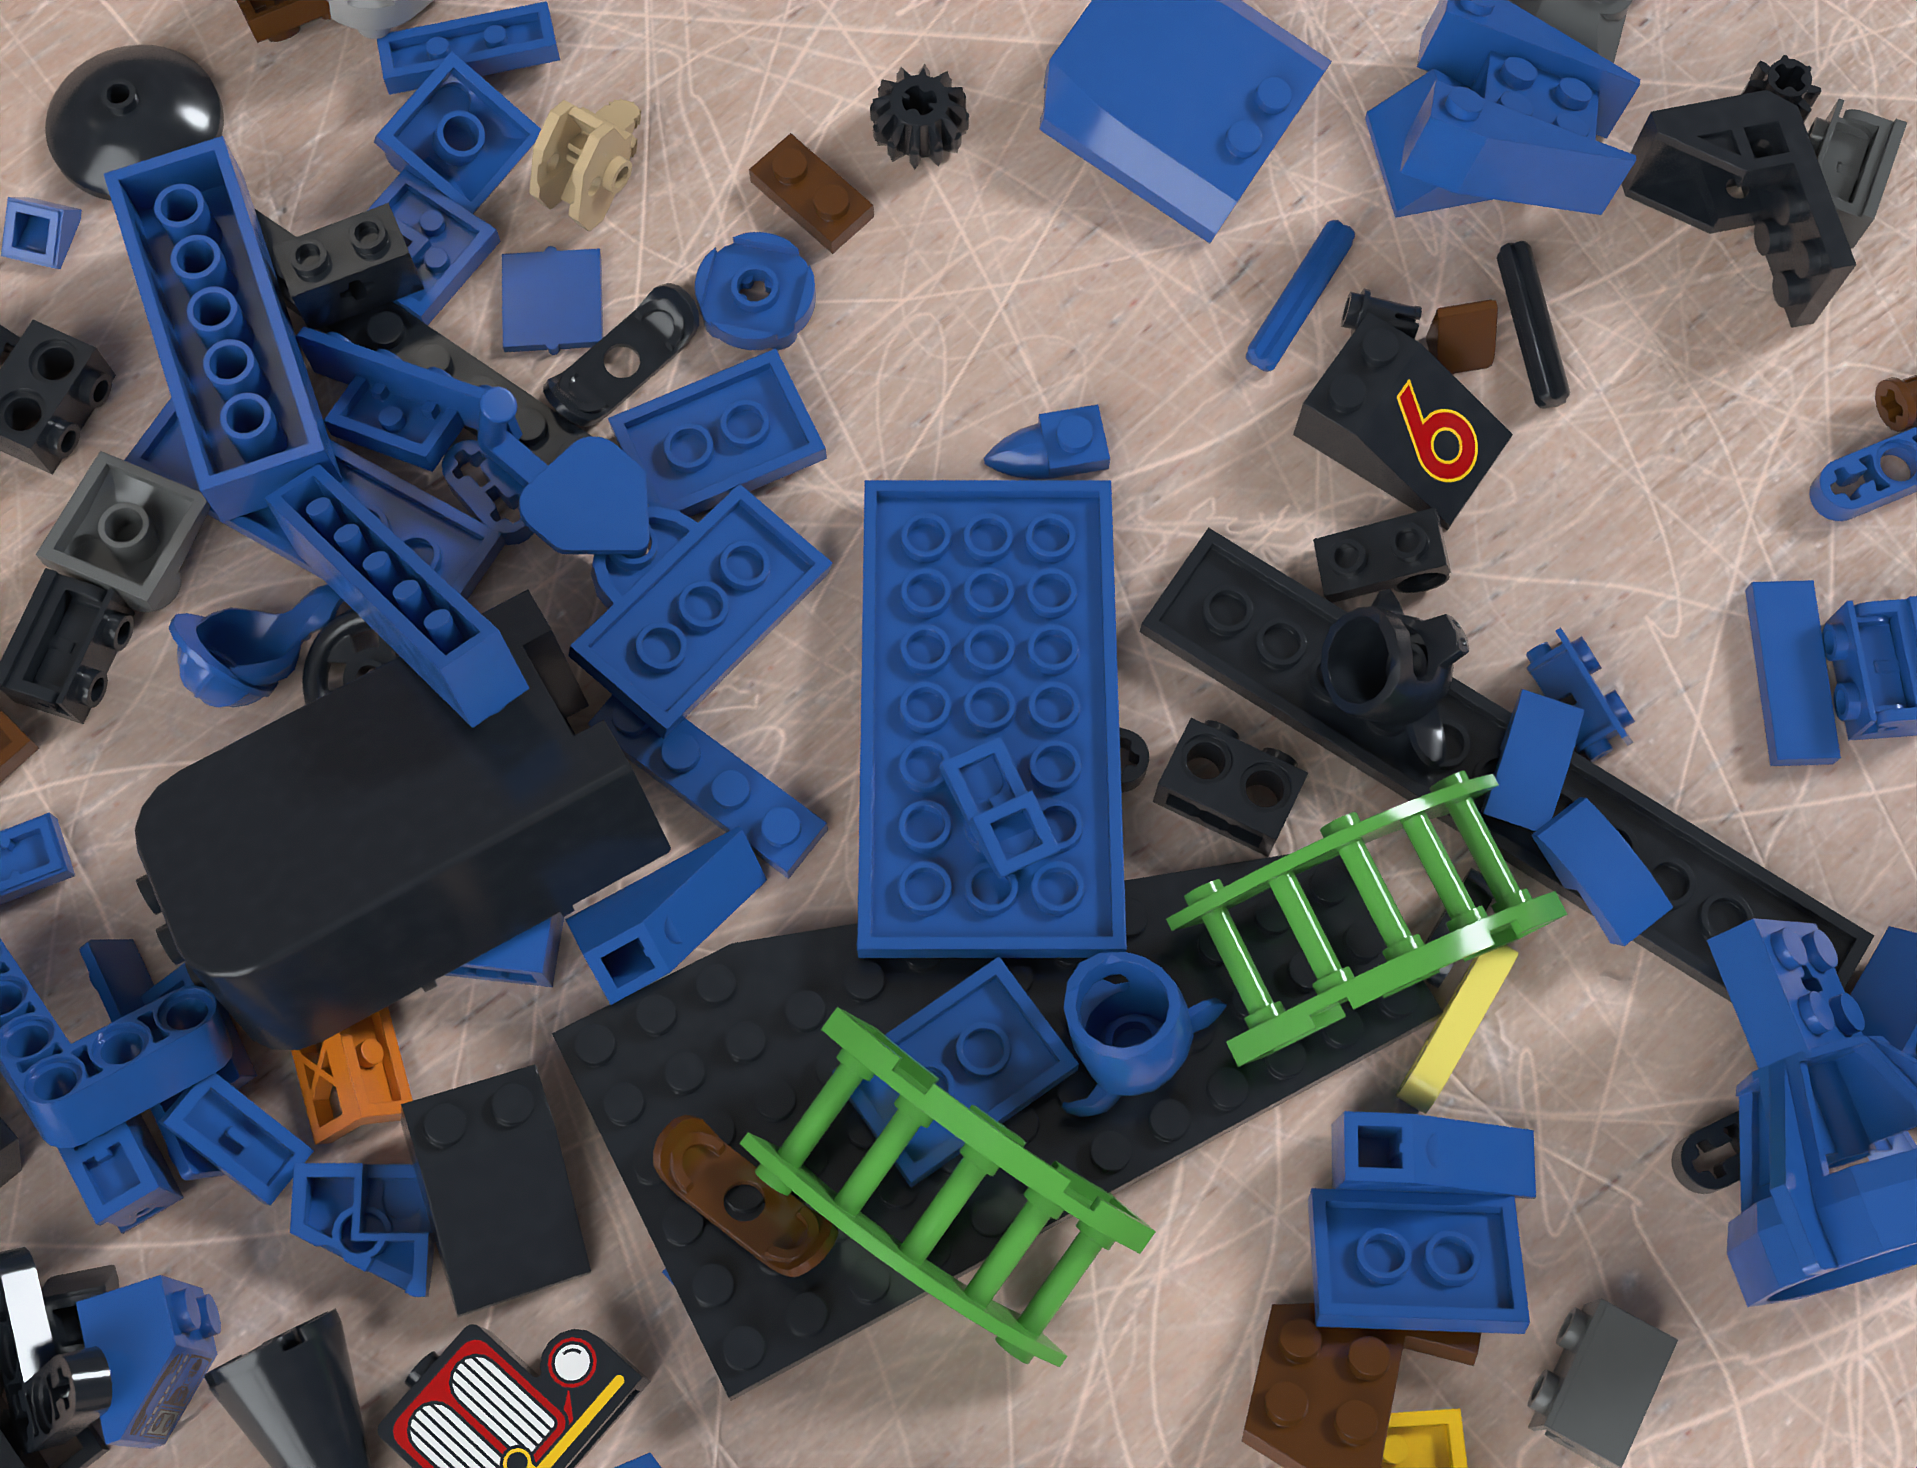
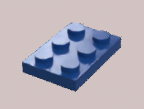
(720, 433)
(987, 1052)
(1417, 1261)

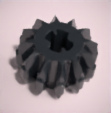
(919, 116)

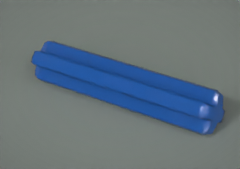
(1300, 295)

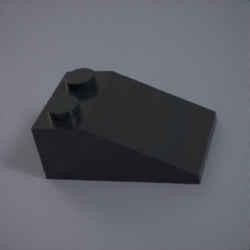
(495, 1189)

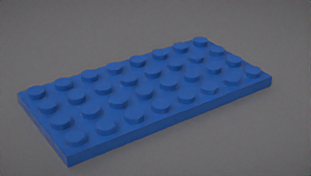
(977, 626)

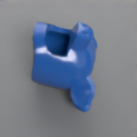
(1130, 1031)

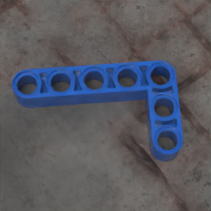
(111, 1073)

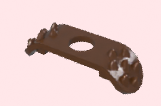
(702, 1172)

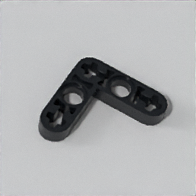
(45, 1392)

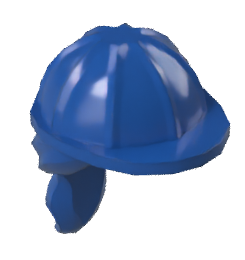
(242, 652)

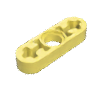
(1455, 1028)

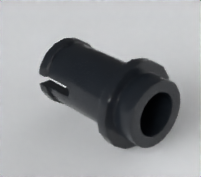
(1393, 313)

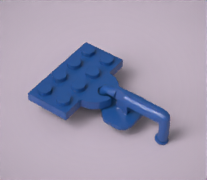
(686, 605)

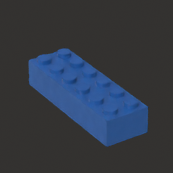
(220, 325)

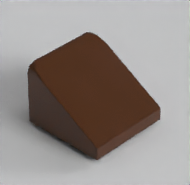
(1464, 336)

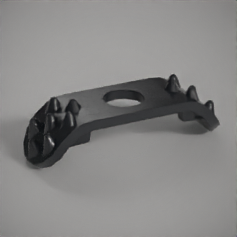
(653, 331)

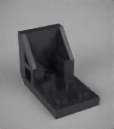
(1762, 146)

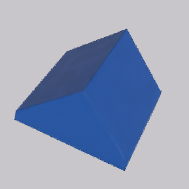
(1388, 127)

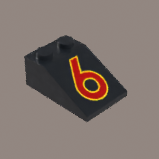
(1402, 421)

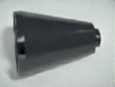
(297, 1397)

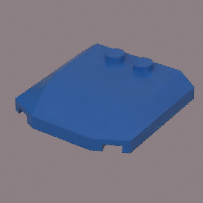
(1178, 99)

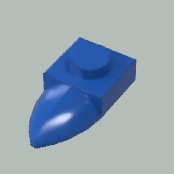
(1055, 447)

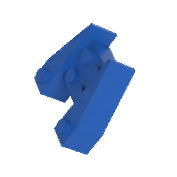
(1528, 114)

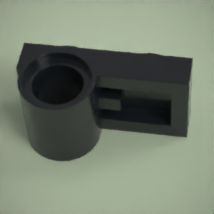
(1388, 554)

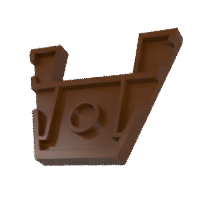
(1331, 1390)

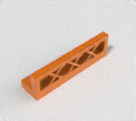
(364, 1069)

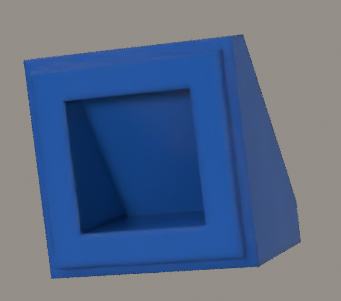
(38, 231)

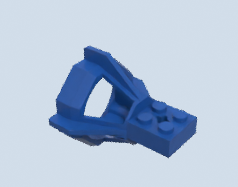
(1812, 1107)

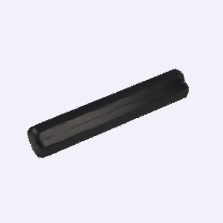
(1533, 325)

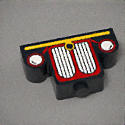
(493, 1411)

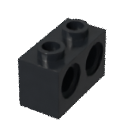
(32, 392)
(1223, 801)

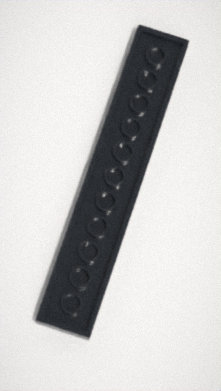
(1266, 642)

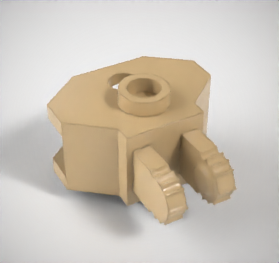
(587, 158)

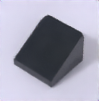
(60, 1300)

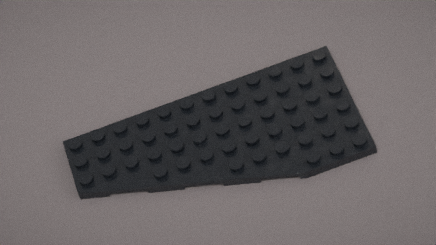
(748, 1054)

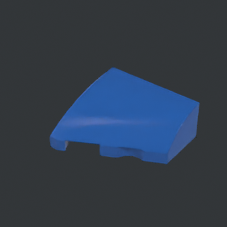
(368, 1218)

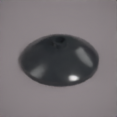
(166, 110)

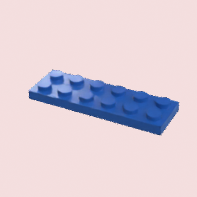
(438, 533)

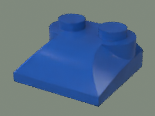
(458, 134)

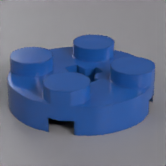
(761, 323)

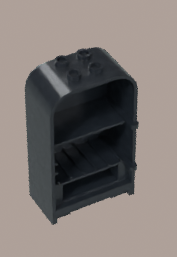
(387, 840)

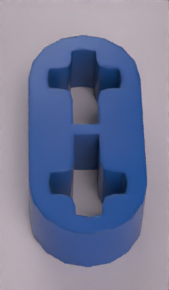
(480, 500)

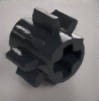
(1788, 80)

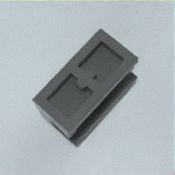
(1856, 163)
(1600, 1382)

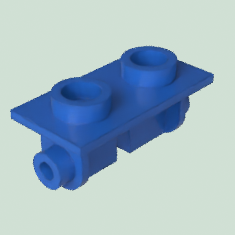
(1568, 672)

